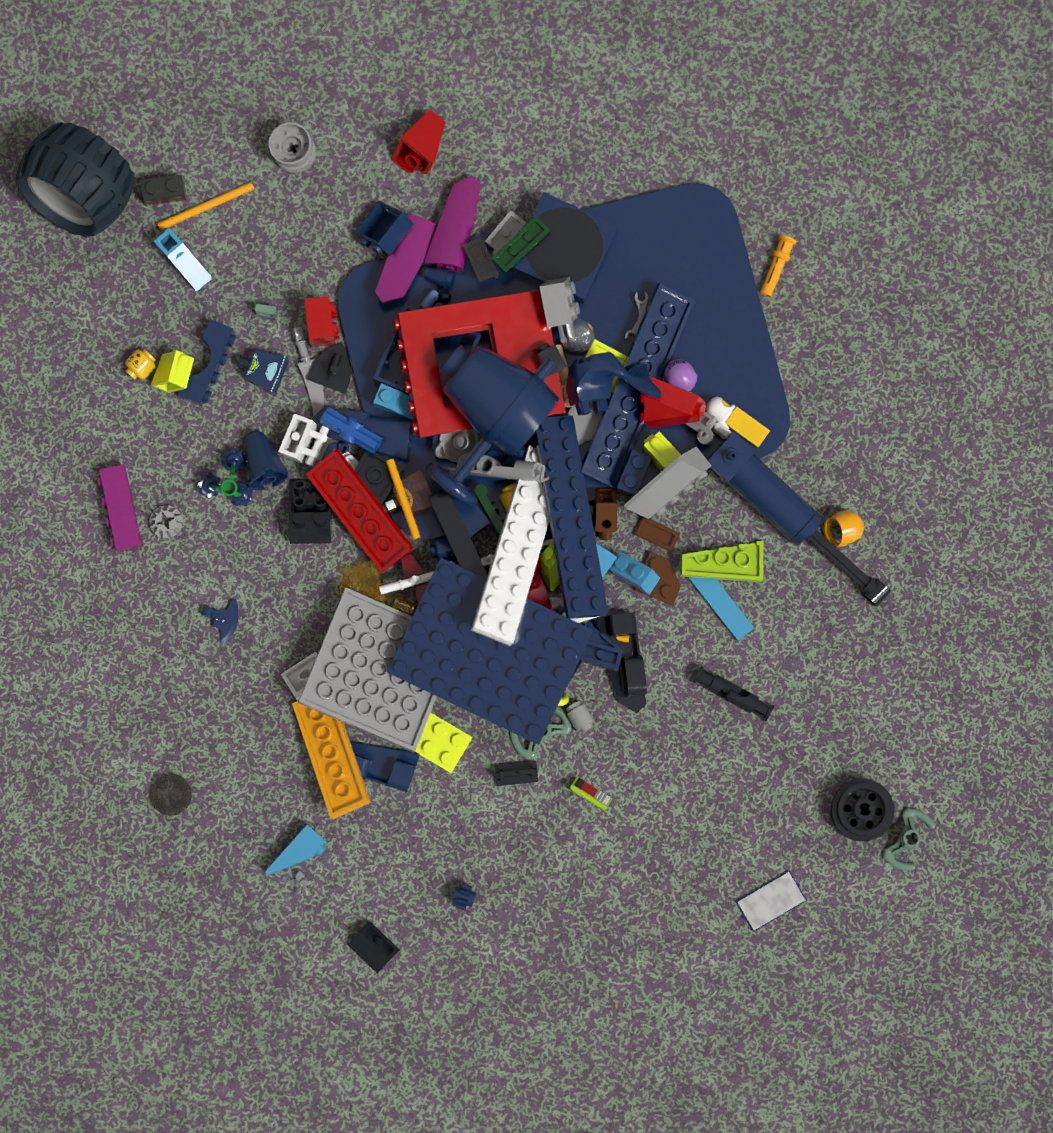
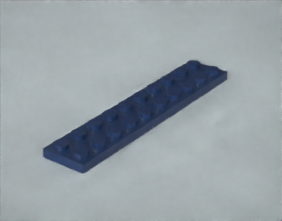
(622, 422)
(570, 519)

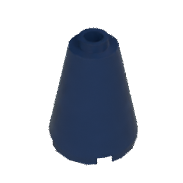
(262, 462)

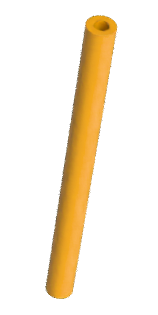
(205, 206)

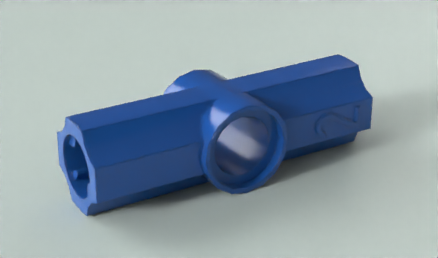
(351, 430)

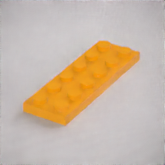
(332, 761)

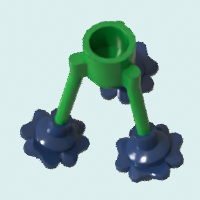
(239, 493)

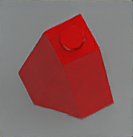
(420, 144)
(672, 408)

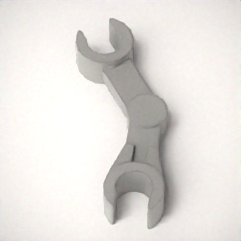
(641, 305)

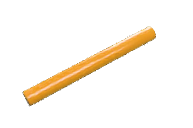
(403, 499)

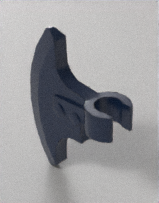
(225, 620)

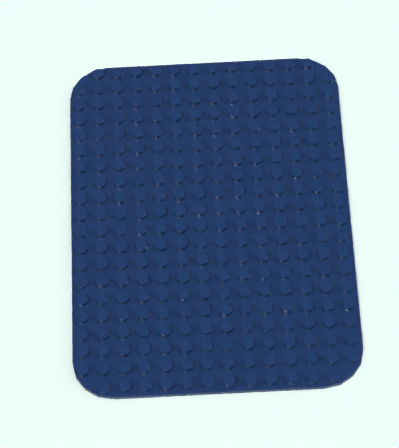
(668, 237)

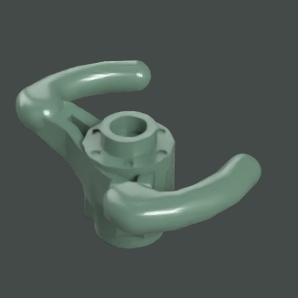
(530, 753)
(907, 839)

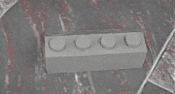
(669, 484)

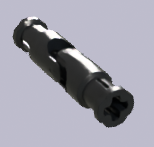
(747, 701)

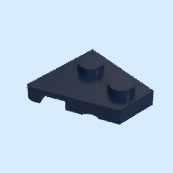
(601, 651)

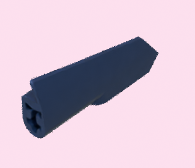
(396, 432)
(386, 765)

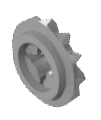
(174, 525)

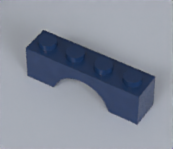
(218, 339)

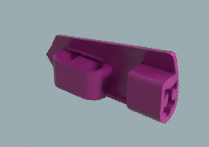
(455, 226)
(405, 260)

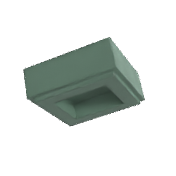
(266, 311)

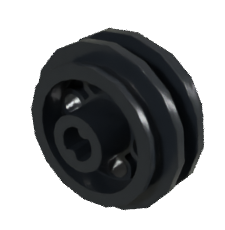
(842, 819)

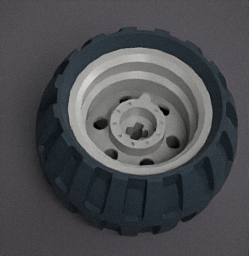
(75, 179)

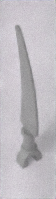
(314, 390)

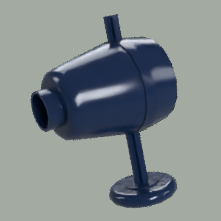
(500, 404)

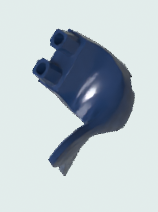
(591, 381)

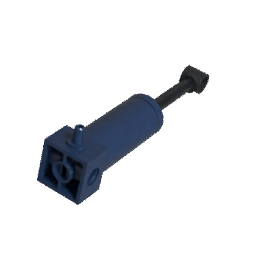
(740, 468)

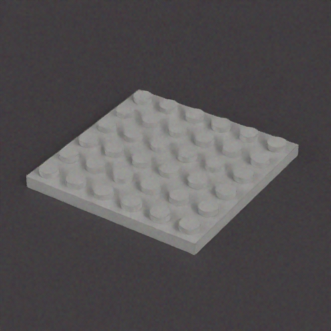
(352, 675)

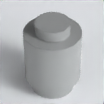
(580, 717)

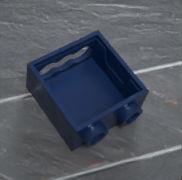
(383, 228)

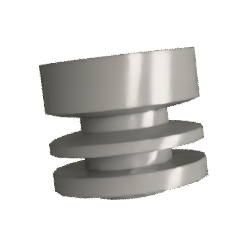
(289, 136)

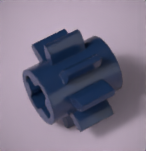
(463, 896)

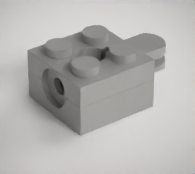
(560, 306)

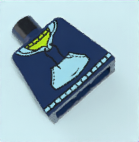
(264, 370)

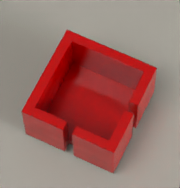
(320, 323)

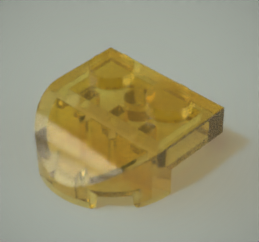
(364, 580)

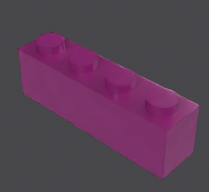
(120, 508)

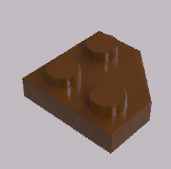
(668, 584)

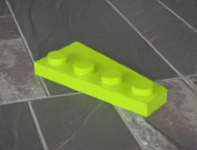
(725, 563)

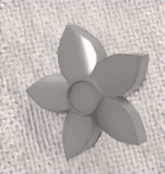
(300, 884)

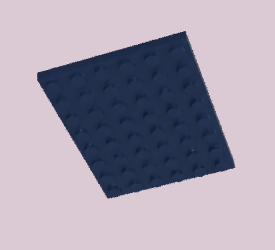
(500, 682)

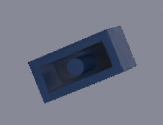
(633, 474)

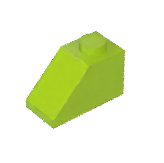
(549, 568)

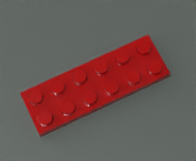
(359, 510)

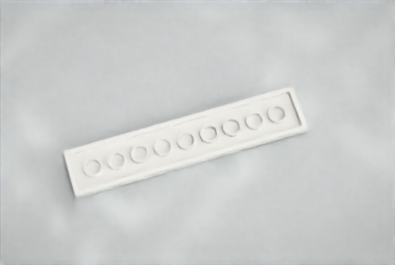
(514, 560)

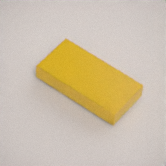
(747, 427)

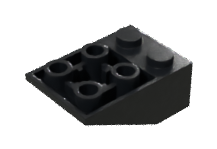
(308, 514)

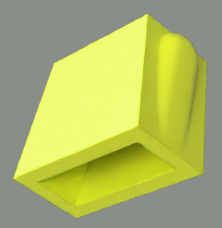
(173, 371)
(660, 450)

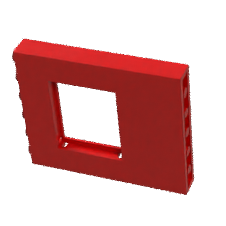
(516, 334)

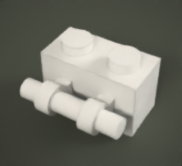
(299, 439)

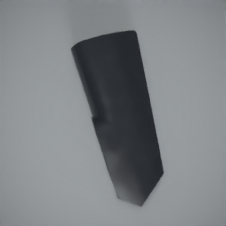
(630, 678)

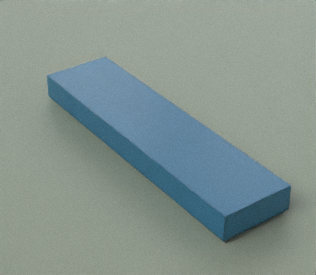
(723, 606)

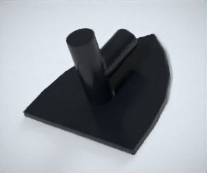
(332, 369)

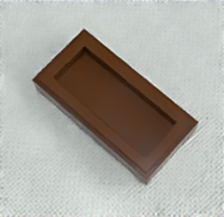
(657, 534)

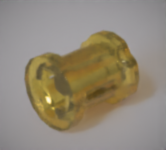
(404, 605)

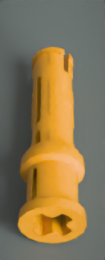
(780, 256)

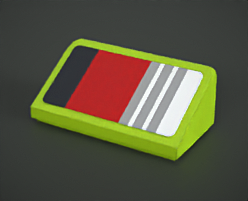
(590, 793)

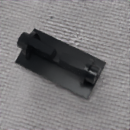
(516, 773)

